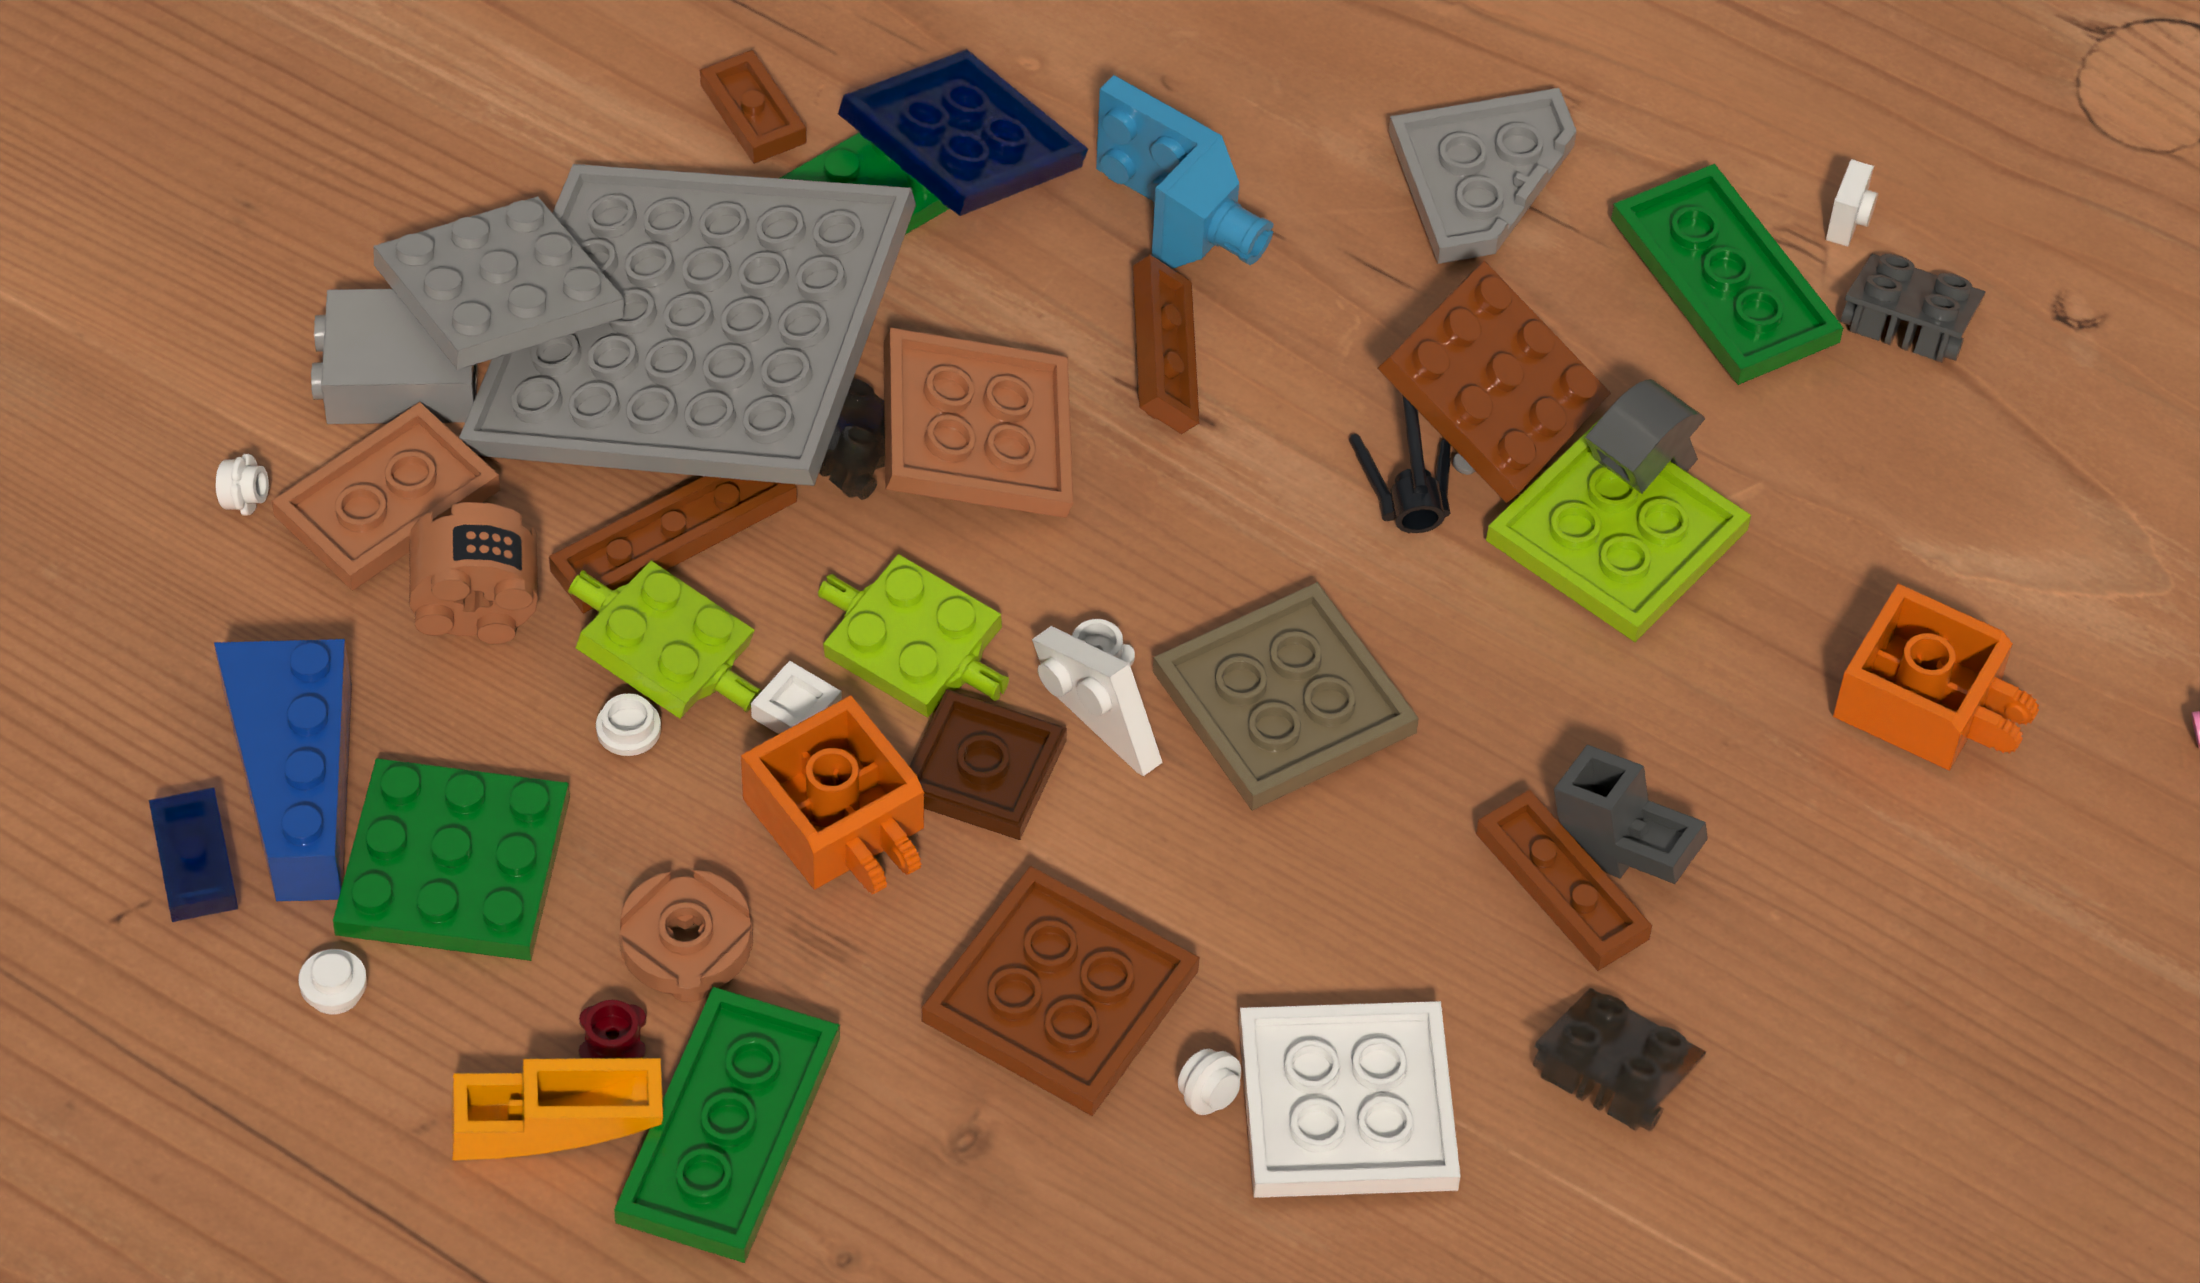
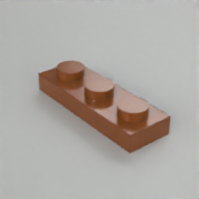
(1165, 344)
(1564, 880)

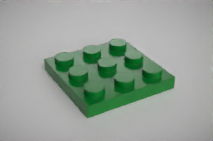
(452, 859)

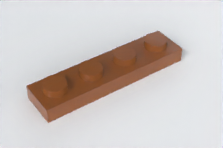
(670, 530)

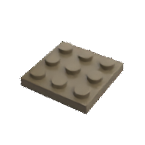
(1285, 695)

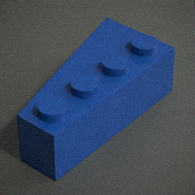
(293, 741)

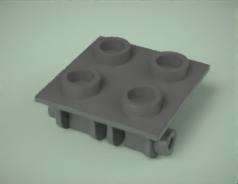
(1898, 289)

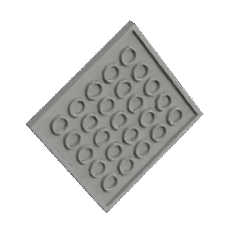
(732, 331)

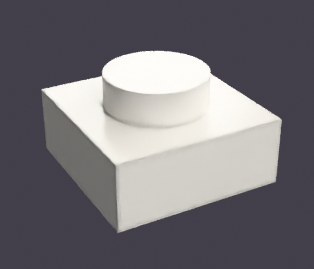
(1852, 204)
(792, 698)

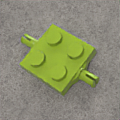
(913, 636)
(665, 639)

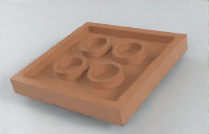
(977, 423)

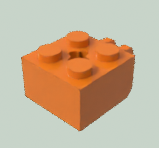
(1933, 681)
(836, 797)

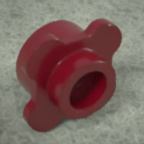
(607, 1018)

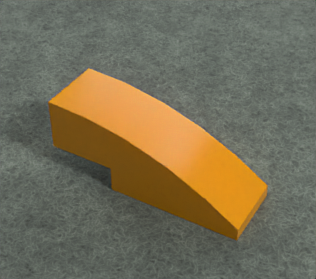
(553, 1106)

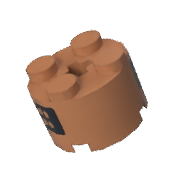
(473, 572)

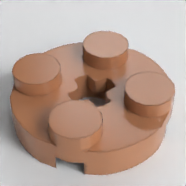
(691, 966)

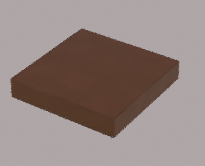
(986, 763)

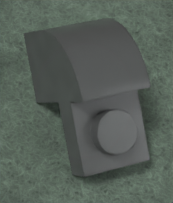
(1645, 434)
(1609, 815)

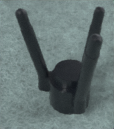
(1416, 498)

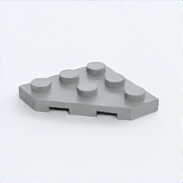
(1481, 166)

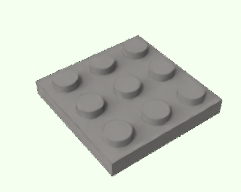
(498, 282)

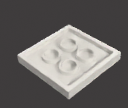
(1348, 1099)

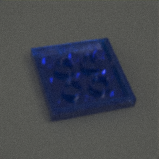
(962, 132)

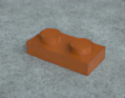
(753, 106)

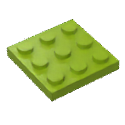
(1610, 544)

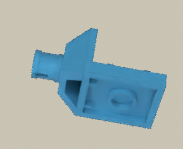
(1181, 171)

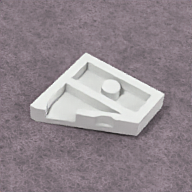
(1099, 693)

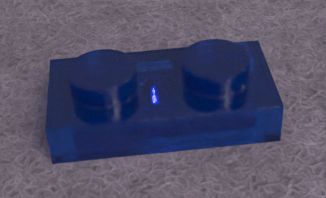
(193, 854)

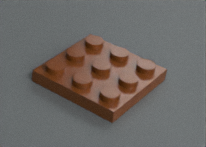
(1494, 381)
(1060, 990)

